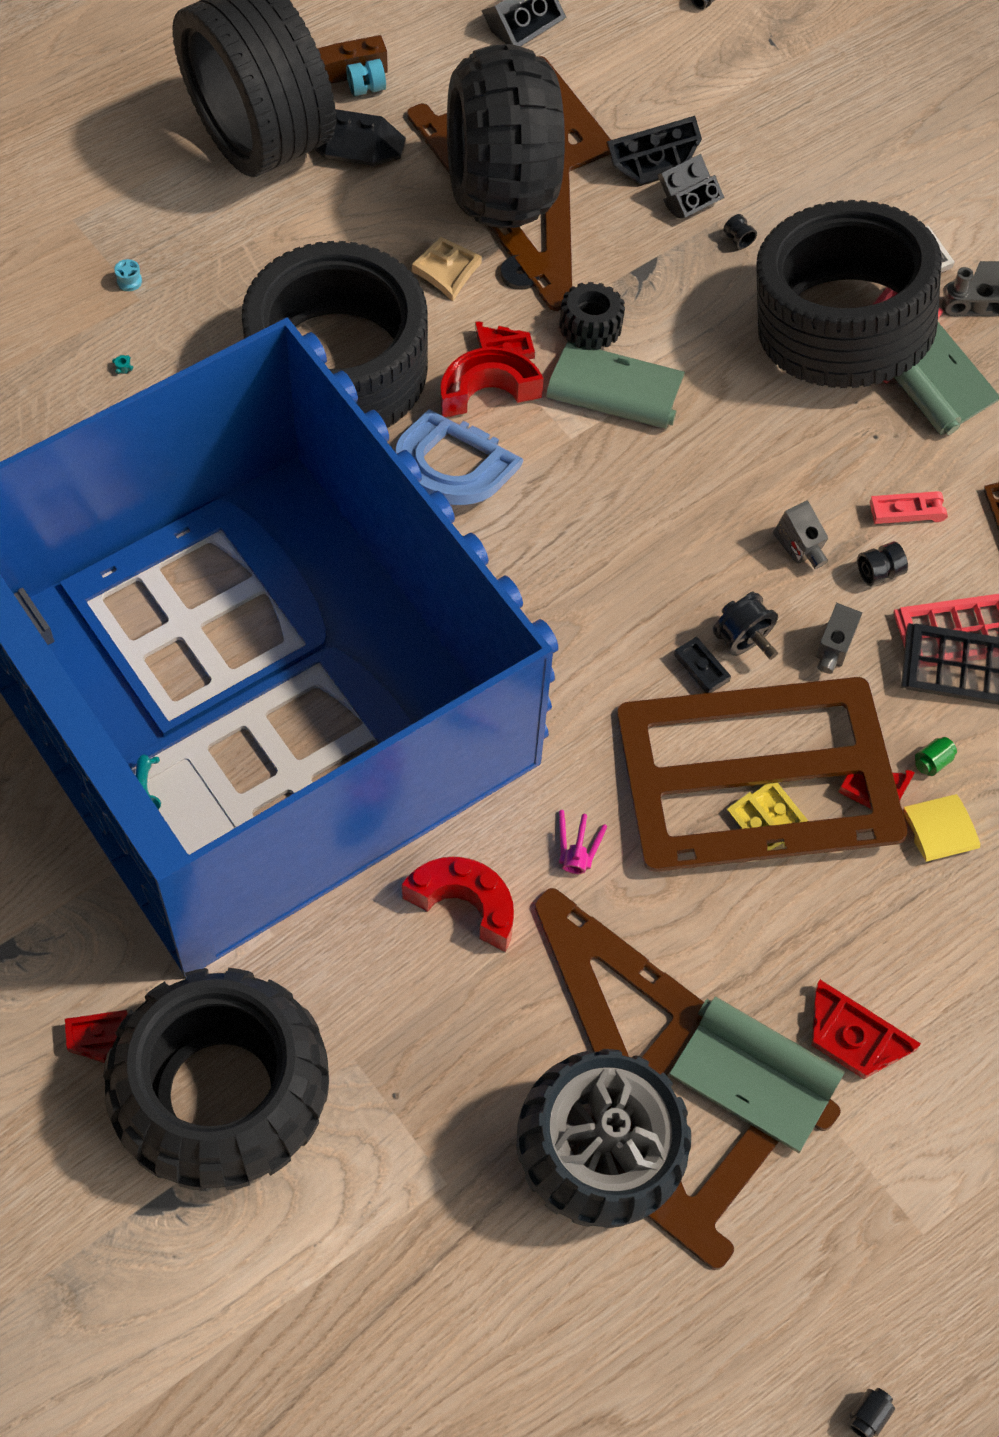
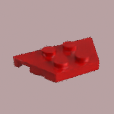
(855, 1034)

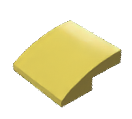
(765, 808)
(941, 827)

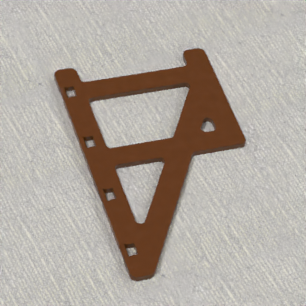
(556, 261)
(682, 1216)

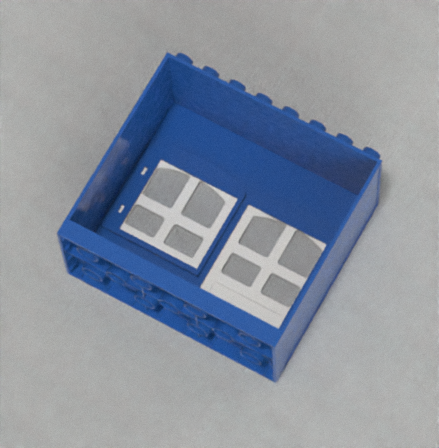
(371, 608)

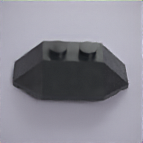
(363, 139)
(655, 150)

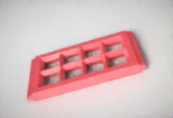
(968, 614)

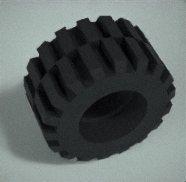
(591, 315)

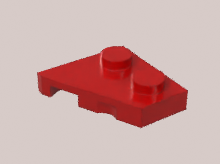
(505, 338)
(93, 1034)

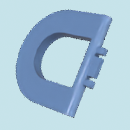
(462, 489)

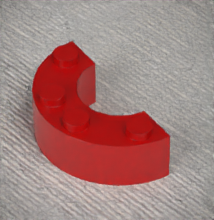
(488, 369)
(470, 882)

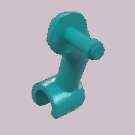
(142, 770)

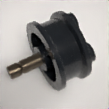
(746, 625)

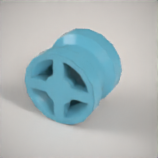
(128, 275)

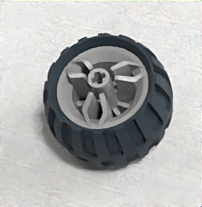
(650, 1155)

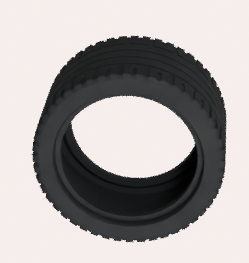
(254, 80)
(848, 244)
(359, 283)

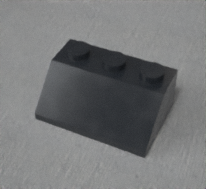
(522, 20)

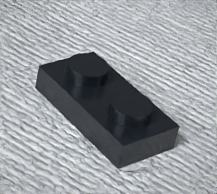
(702, 665)

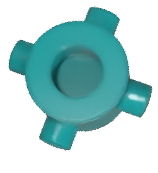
(122, 364)

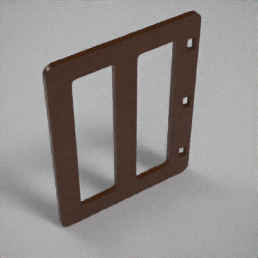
(865, 758)

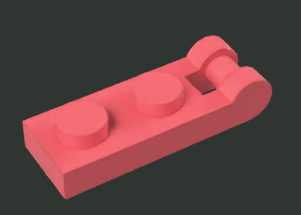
(908, 507)

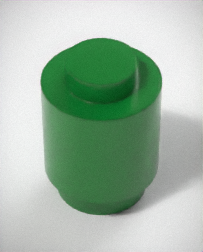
(935, 756)

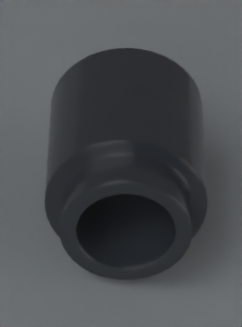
(871, 1413)

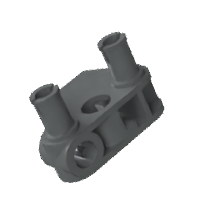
(975, 295)

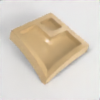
(447, 266)

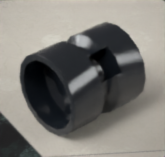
(883, 563)

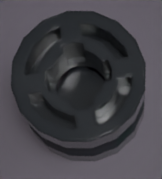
(740, 231)

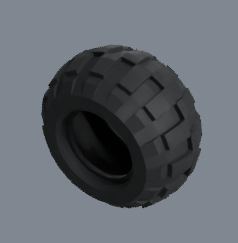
(505, 135)
(201, 1014)

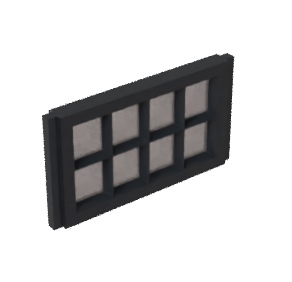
(951, 663)

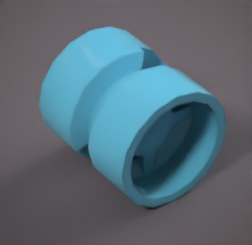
(374, 77)

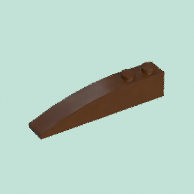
(341, 54)

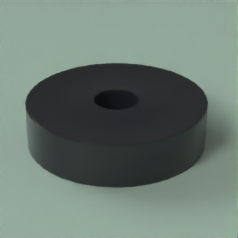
(512, 278)

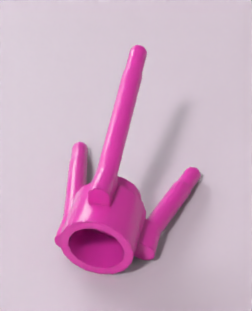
(575, 859)

